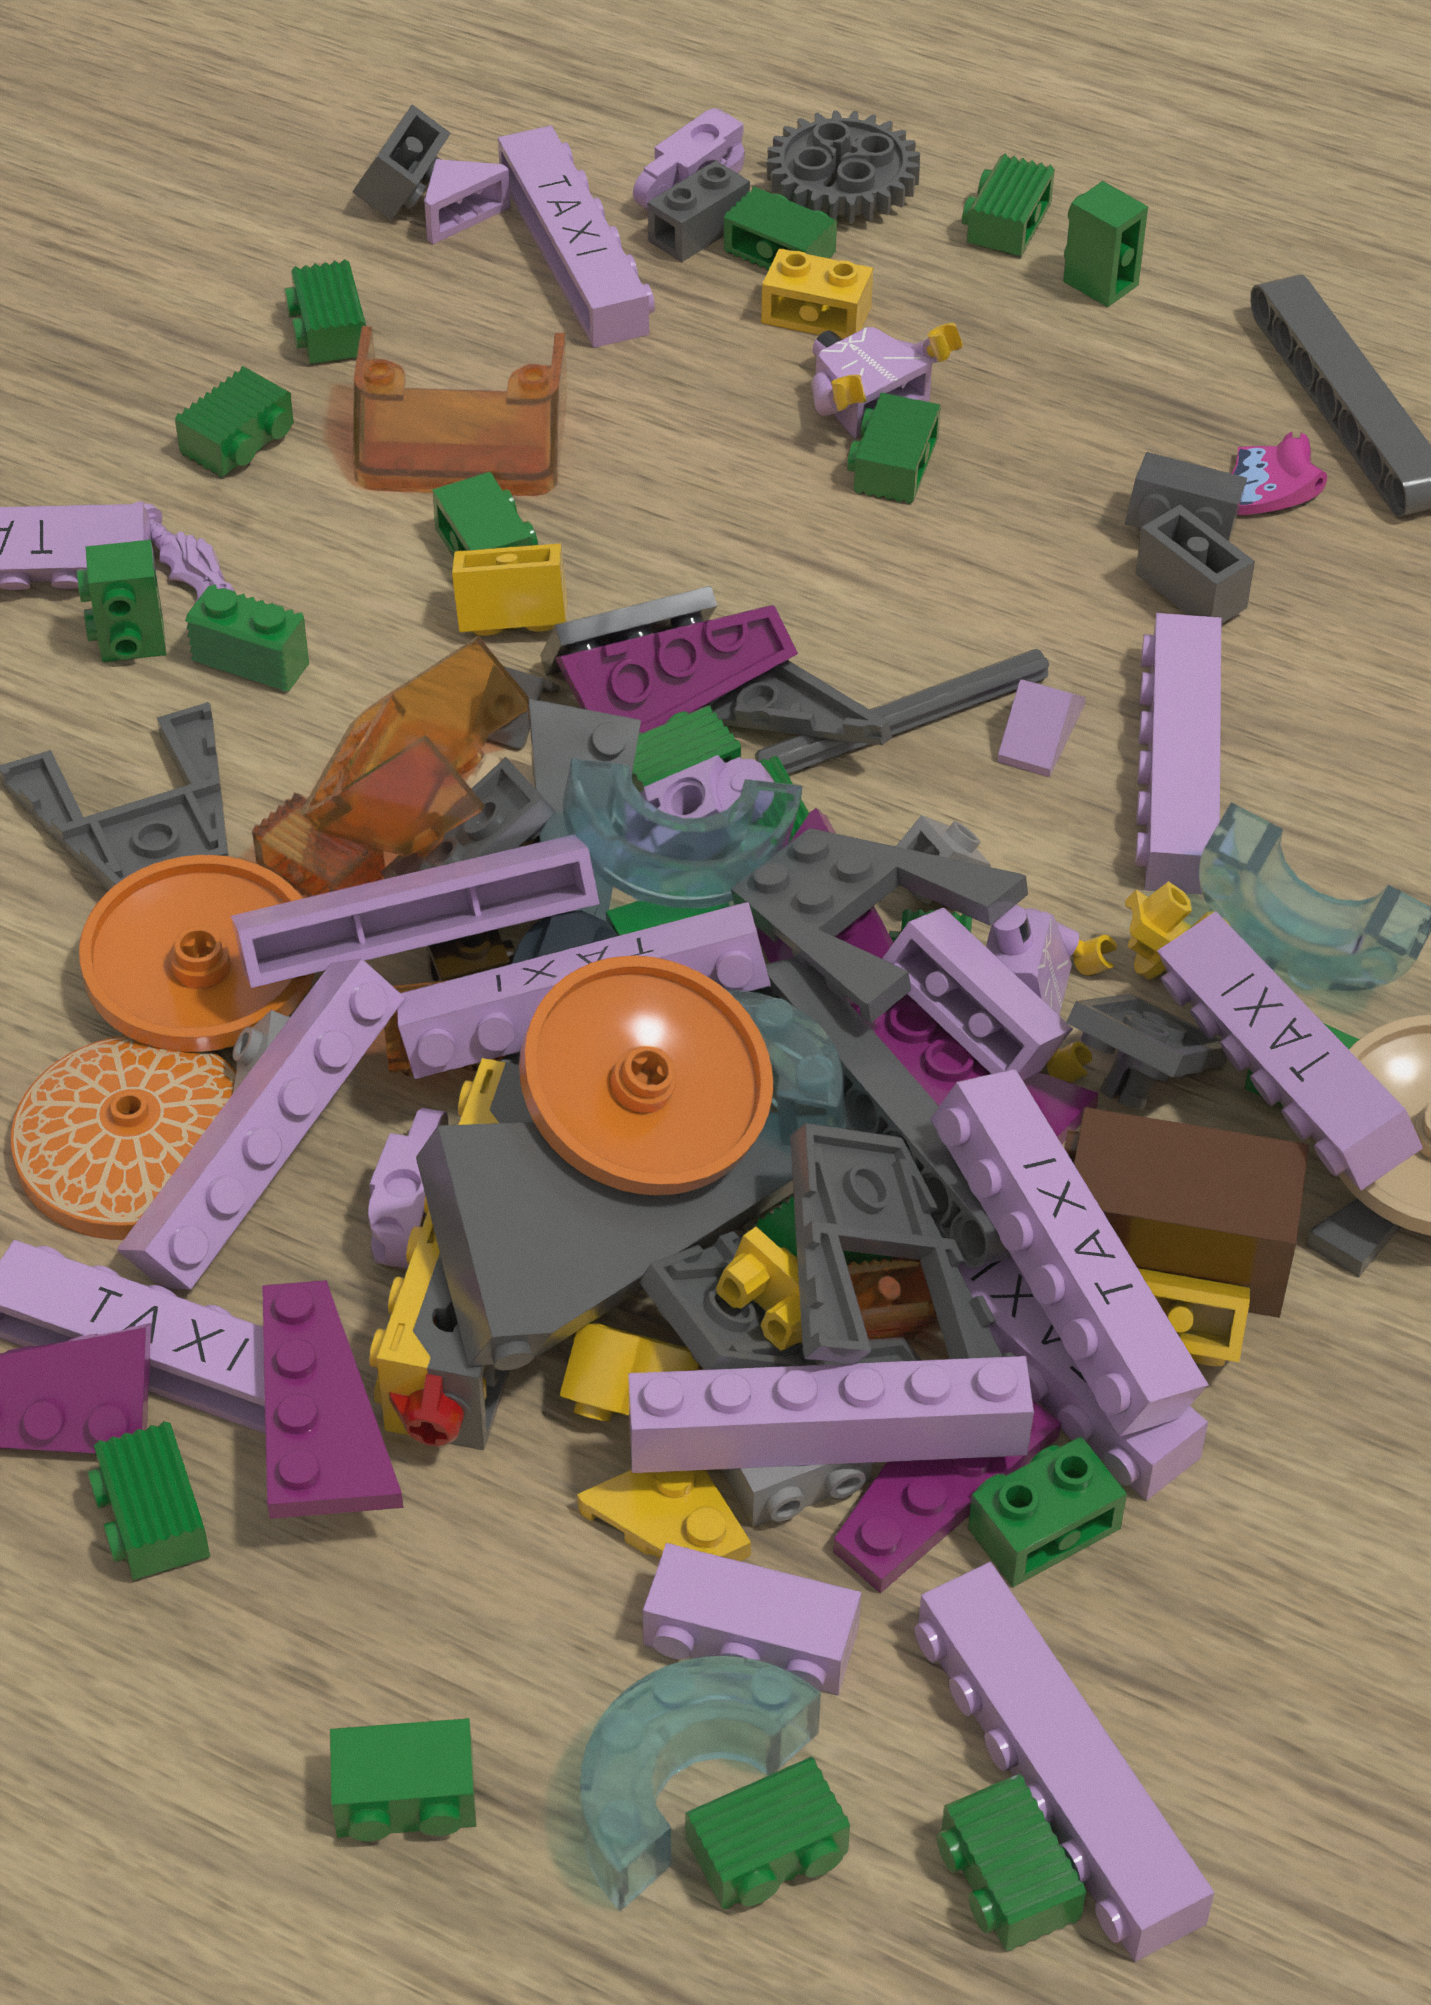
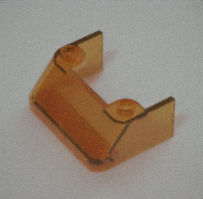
(447, 435)
(402, 758)

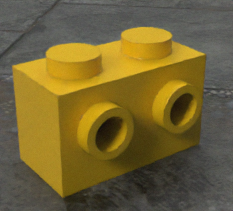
(816, 294)
(510, 588)
(1204, 1314)

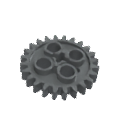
(868, 179)

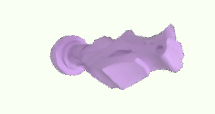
(189, 559)

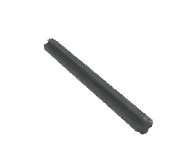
(918, 708)

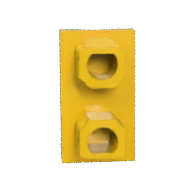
(1155, 924)
(771, 1279)

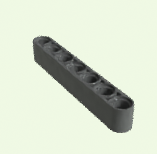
(1346, 391)
(890, 1102)

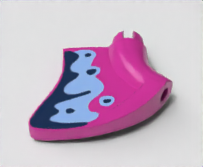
(1278, 475)

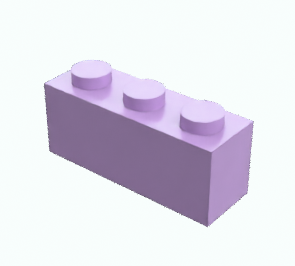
(976, 996)
(748, 1611)

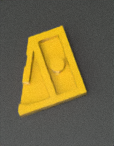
(669, 1509)

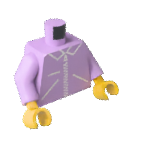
(870, 363)
(1039, 955)

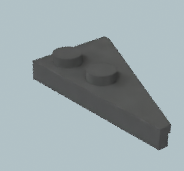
(800, 704)

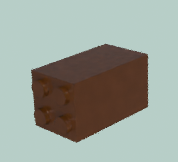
(1196, 1198)

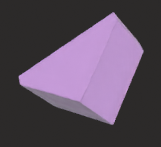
(463, 196)
(1039, 727)

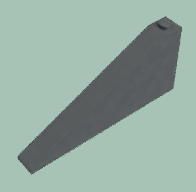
(547, 1248)

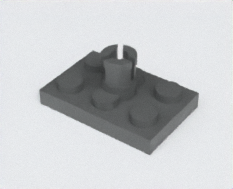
(511, 816)
(1148, 1043)

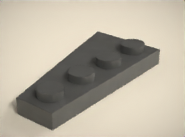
(575, 733)

